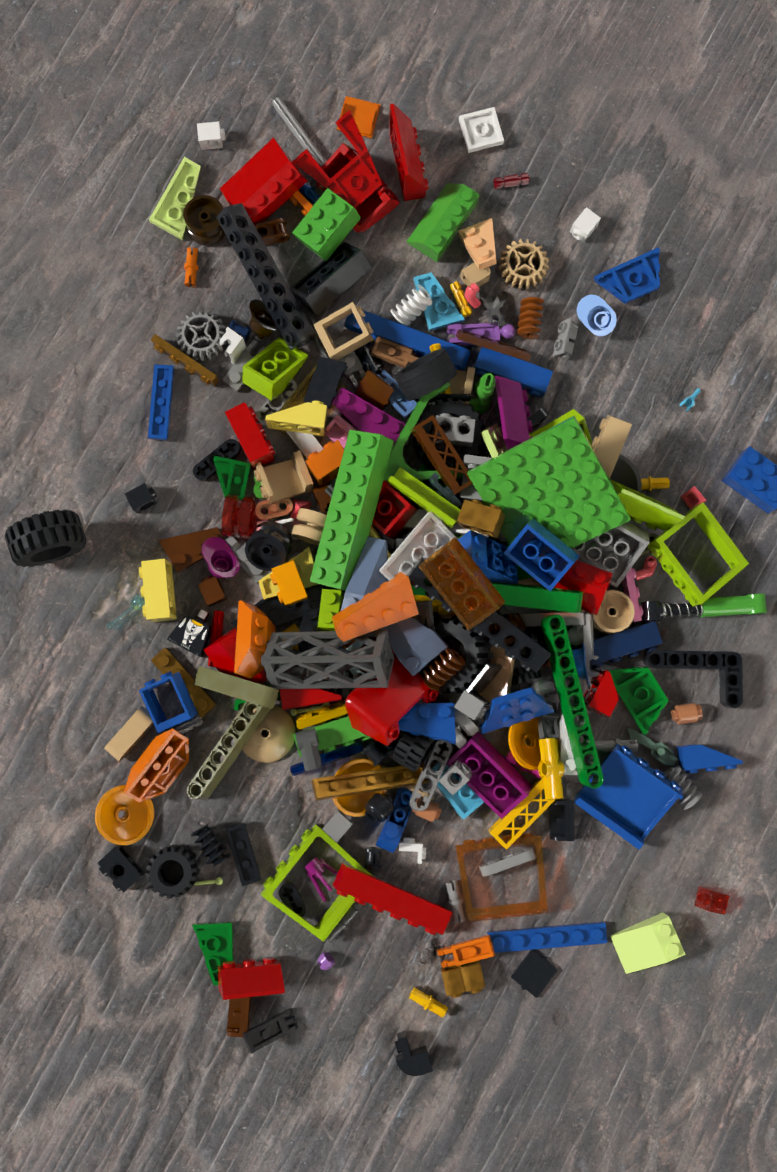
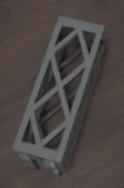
(282, 660)

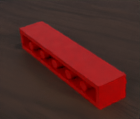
(392, 899)

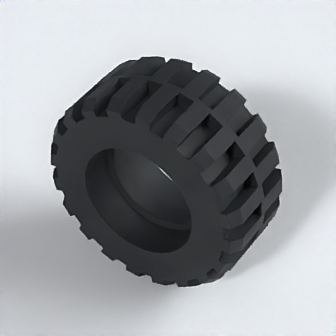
(455, 409)
(45, 538)
(476, 650)

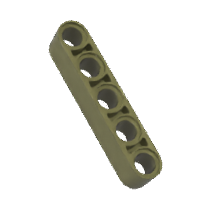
(236, 687)

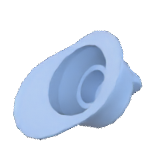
(596, 315)

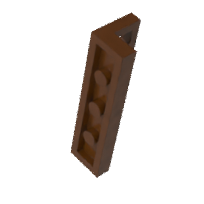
(435, 458)

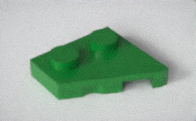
(232, 476)

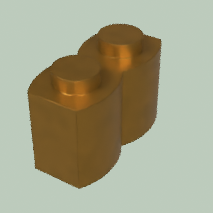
(463, 978)

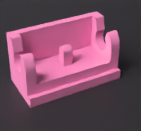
(338, 430)

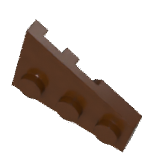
(187, 548)

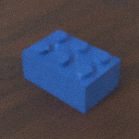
(754, 479)
(541, 554)

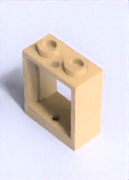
(350, 346)

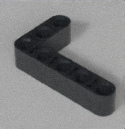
(701, 657)

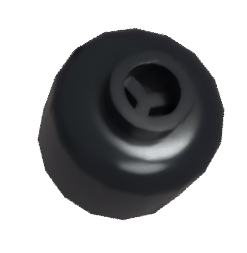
(379, 807)

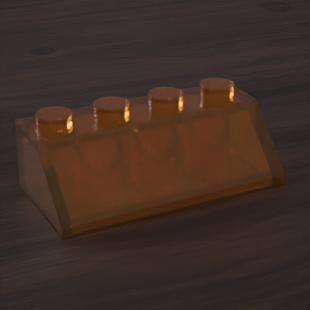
(462, 583)

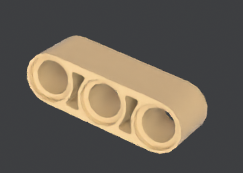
(130, 734)

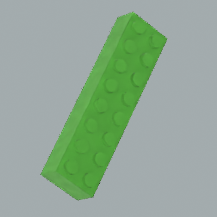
(351, 508)

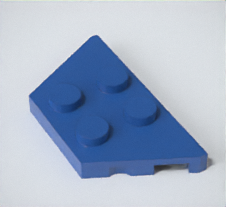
(633, 277)
(515, 708)

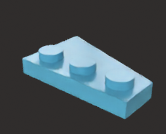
(442, 310)
(464, 800)

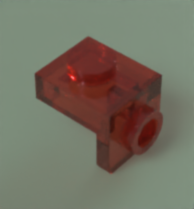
(711, 900)

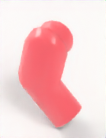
(470, 295)
(648, 568)

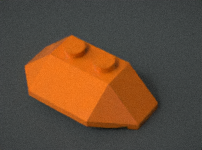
(251, 641)
(158, 766)

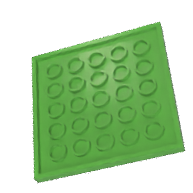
(554, 482)

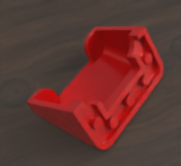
(377, 205)
(379, 709)

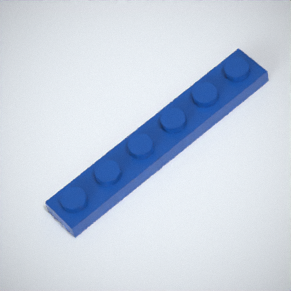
(548, 937)

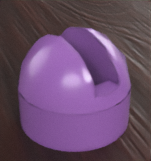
(326, 961)

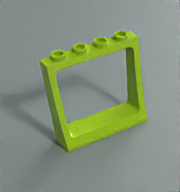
(339, 906)

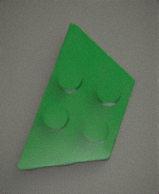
(640, 694)

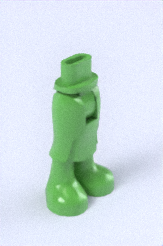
(485, 392)

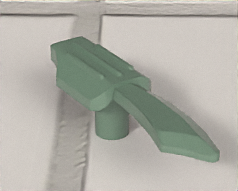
(658, 750)

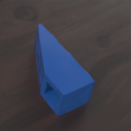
(698, 757)
(396, 822)

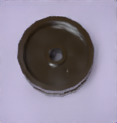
(201, 220)

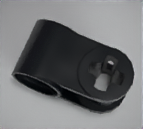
(379, 752)

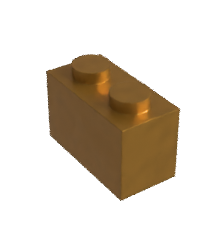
(481, 518)

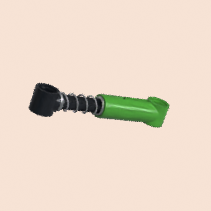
(712, 607)

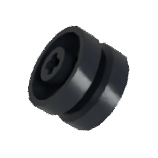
(268, 545)

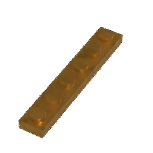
(365, 782)

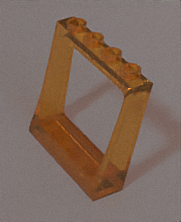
(510, 910)

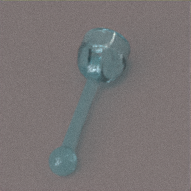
(136, 604)

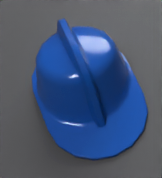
(579, 658)

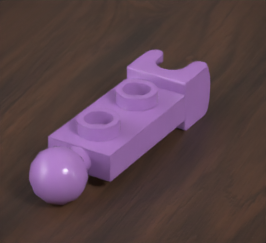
(484, 329)

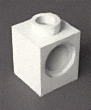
(210, 135)
(585, 225)

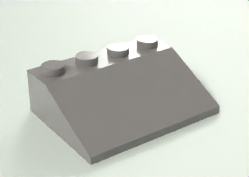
(614, 550)

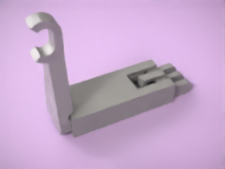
(570, 618)

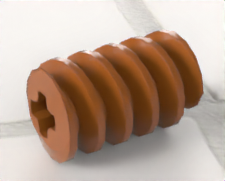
(529, 317)

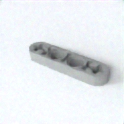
(432, 775)

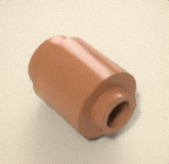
(686, 713)
(430, 813)

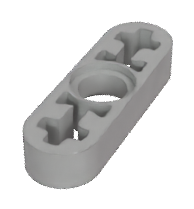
(264, 410)
(507, 861)

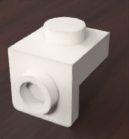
(411, 845)

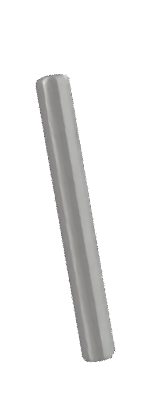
(297, 130)

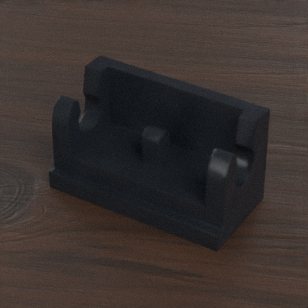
(561, 820)

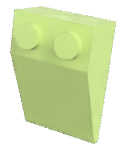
(647, 944)

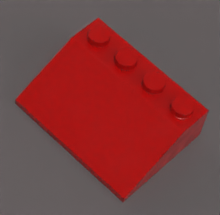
(407, 155)
(264, 182)

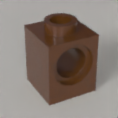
(212, 591)

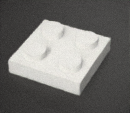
(481, 129)

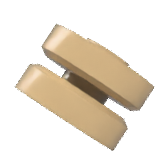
(312, 528)
(622, 615)

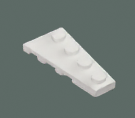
(423, 541)

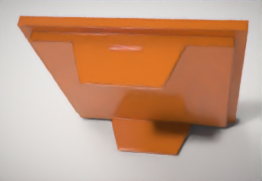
(364, 113)

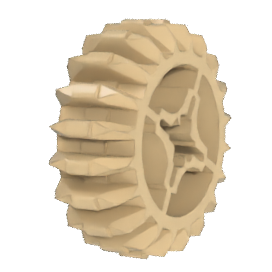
(515, 252)

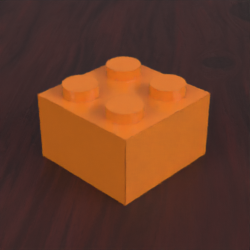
(326, 463)

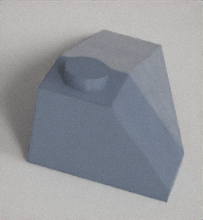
(366, 574)
(414, 644)

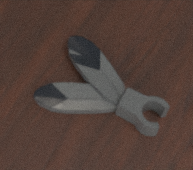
(493, 306)

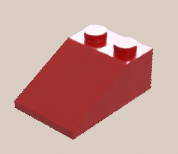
(305, 697)

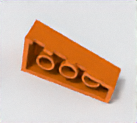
(378, 609)

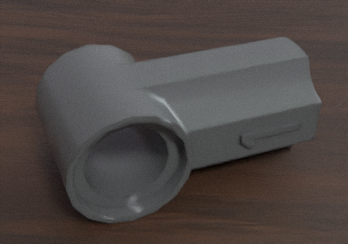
(308, 744)

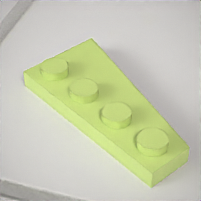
(181, 189)

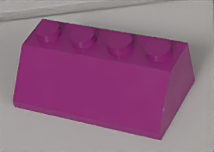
(513, 412)
(492, 775)

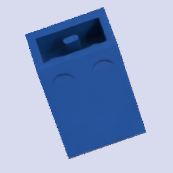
(490, 557)

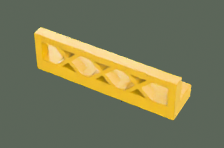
(501, 824)

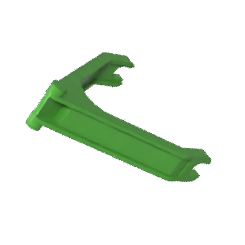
(396, 457)

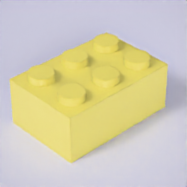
(158, 590)

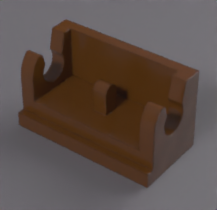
(238, 1016)

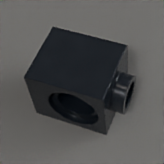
(141, 497)

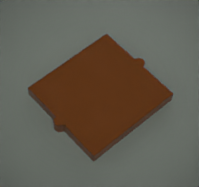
(374, 390)

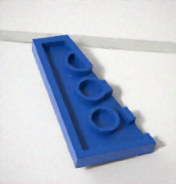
(430, 720)

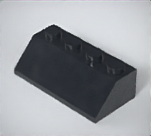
(331, 278)

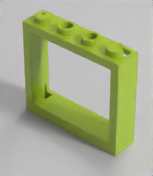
(717, 537)

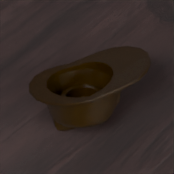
(261, 320)

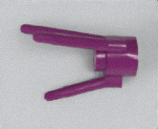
(314, 870)

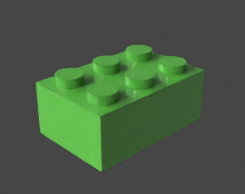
(326, 224)

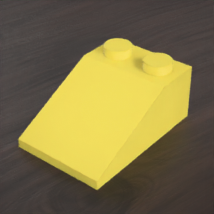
(304, 418)

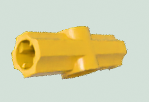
(551, 769)

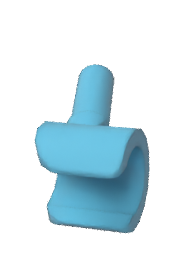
(689, 401)

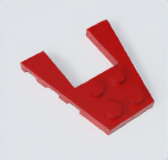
(356, 179)

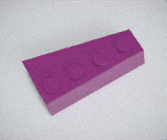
(365, 416)

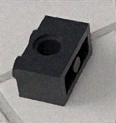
(132, 870)

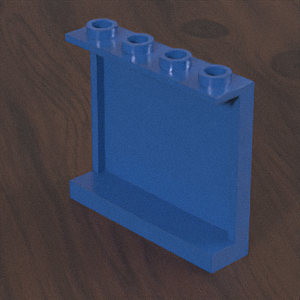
(630, 797)

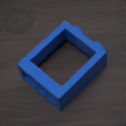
(154, 707)

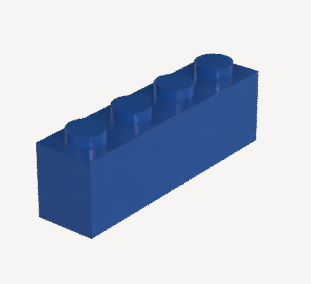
(532, 377)

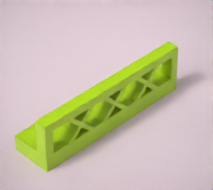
(425, 497)

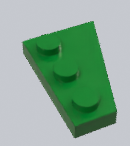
(216, 944)

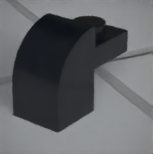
(412, 1062)

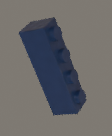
(626, 642)

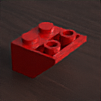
(602, 694)

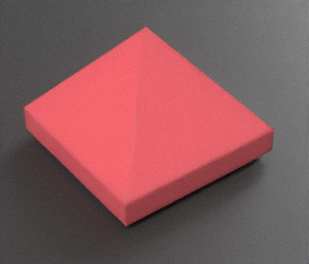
(693, 497)
(298, 504)

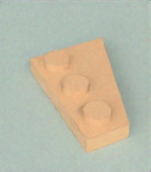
(480, 243)

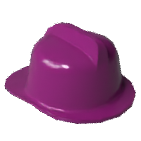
(220, 558)

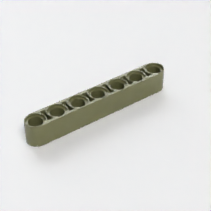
(228, 751)

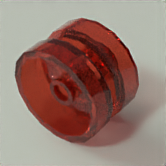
(238, 516)

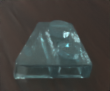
(445, 492)

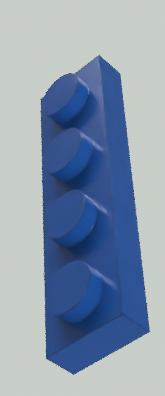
(161, 402)

